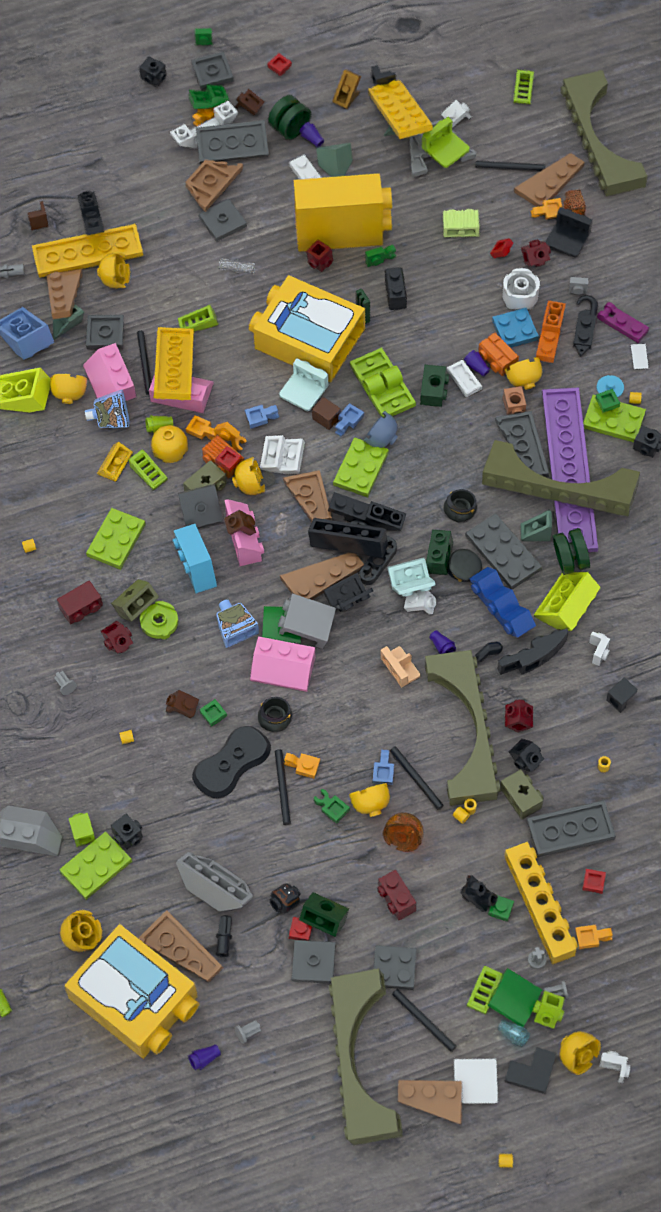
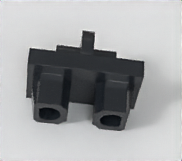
(478, 894)

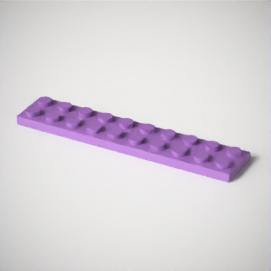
(568, 458)

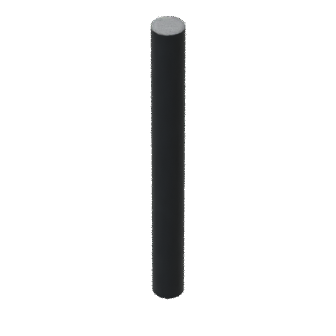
(509, 165)
(144, 361)
(416, 777)
(282, 787)
(424, 1020)

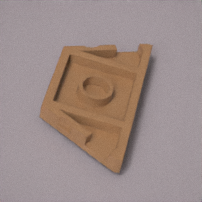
(211, 180)

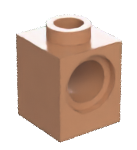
(513, 395)

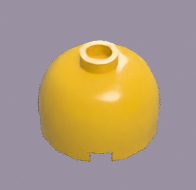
(114, 271)
(525, 373)
(67, 387)
(169, 444)
(248, 477)
(371, 799)
(80, 931)
(578, 1051)

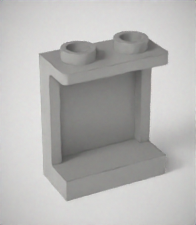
(307, 619)

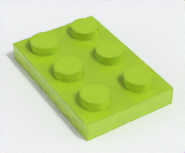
(619, 423)
(360, 467)
(115, 538)
(95, 865)

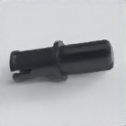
(224, 936)

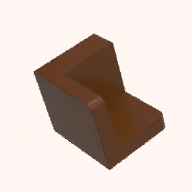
(38, 218)
(326, 413)

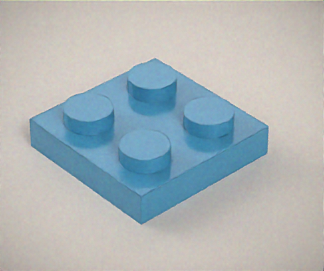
(515, 327)

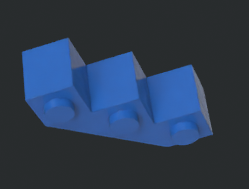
(502, 602)

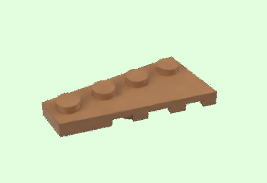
(549, 181)
(63, 291)
(313, 579)
(177, 944)

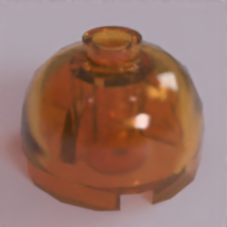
(404, 831)

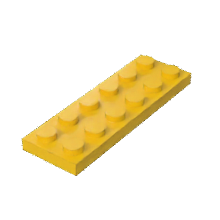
(400, 109)
(86, 250)
(173, 363)

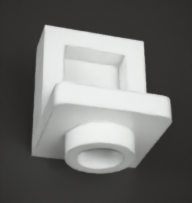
(456, 112)
(420, 601)
(602, 643)
(614, 1061)

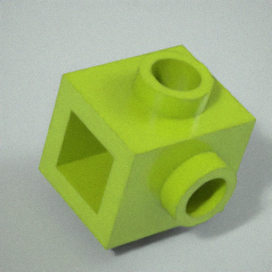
(549, 1009)

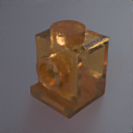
(575, 202)

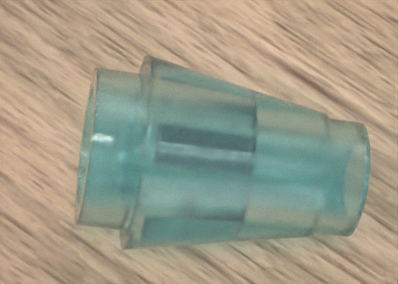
(514, 1033)

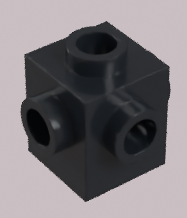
(152, 71)
(647, 441)
(526, 755)
(127, 831)

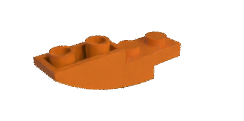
(550, 331)

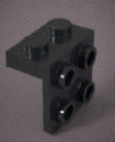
(569, 232)
(346, 592)

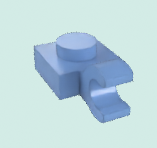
(258, 415)
(348, 417)
(384, 770)

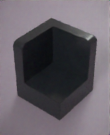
(381, 78)
(621, 694)

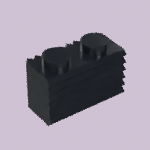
(395, 288)

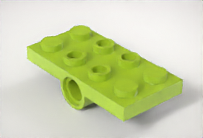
(382, 383)

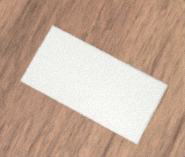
(639, 356)

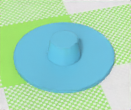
(610, 382)

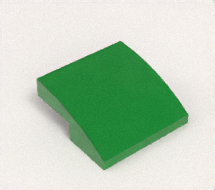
(210, 98)
(270, 626)
(514, 997)

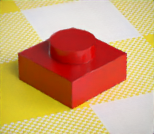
(279, 64)
(501, 248)
(228, 459)
(594, 881)
(300, 930)

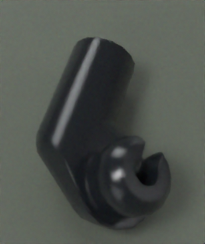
(490, 648)

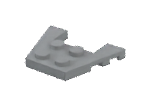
(417, 154)

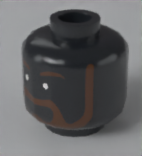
(285, 898)

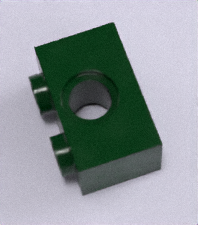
(434, 376)
(439, 552)
(324, 914)

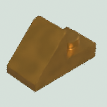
(346, 90)

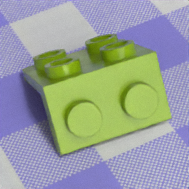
(444, 144)

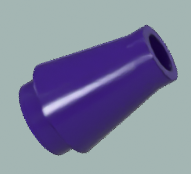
(311, 134)
(476, 362)
(442, 643)
(202, 1057)

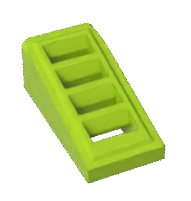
(524, 75)
(196, 315)
(142, 459)
(491, 973)

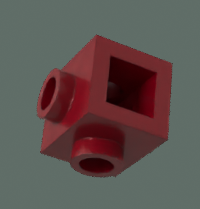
(536, 253)
(319, 256)
(117, 637)
(519, 716)

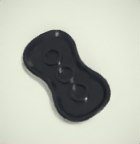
(220, 772)

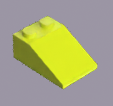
(24, 390)

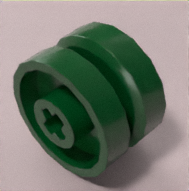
(288, 117)
(571, 551)

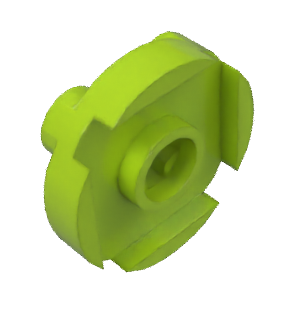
(159, 630)

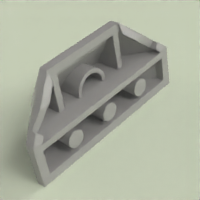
(29, 831)
(213, 882)

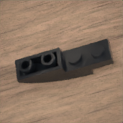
(90, 213)
(371, 514)
(540, 652)

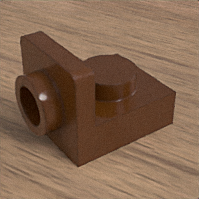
(249, 101)

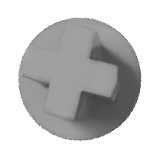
(67, 685)
(537, 958)
(560, 990)
(247, 1031)

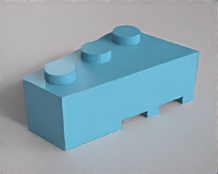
(195, 558)

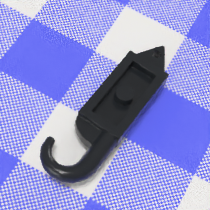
(585, 325)

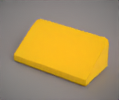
(115, 462)

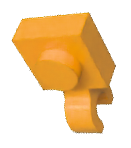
(203, 115)
(549, 209)
(200, 427)
(229, 433)
(305, 765)
(589, 936)

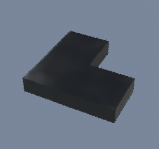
(534, 1076)

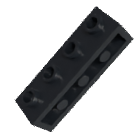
(348, 537)

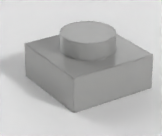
(578, 285)

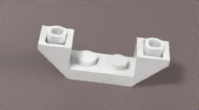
(223, 115)

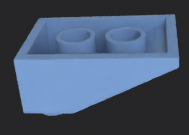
(25, 333)

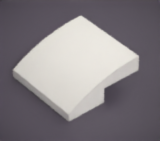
(282, 455)
(477, 1079)

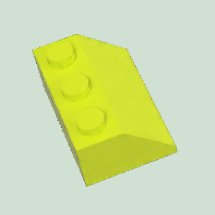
(567, 600)

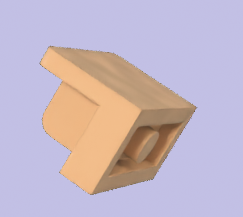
(399, 665)

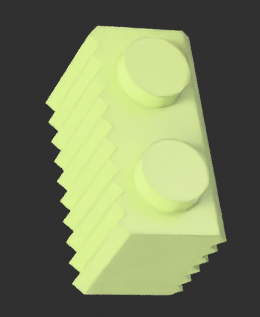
(460, 223)

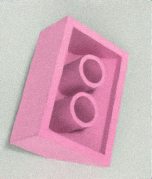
(108, 373)
(199, 396)
(246, 546)
(282, 664)

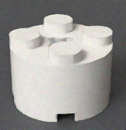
(520, 289)

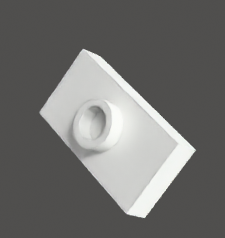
(464, 378)

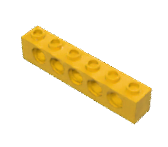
(555, 949)

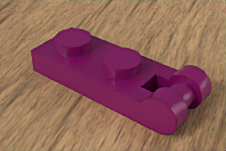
(623, 322)

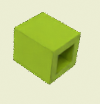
(81, 829)

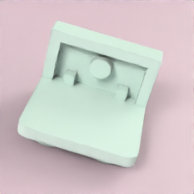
(304, 385)
(410, 577)

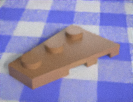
(310, 494)
(434, 1097)

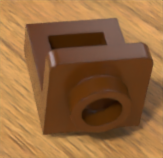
(240, 521)
(182, 703)

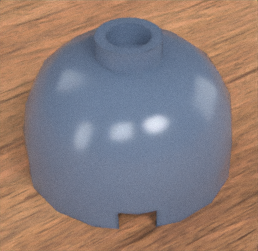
(382, 432)

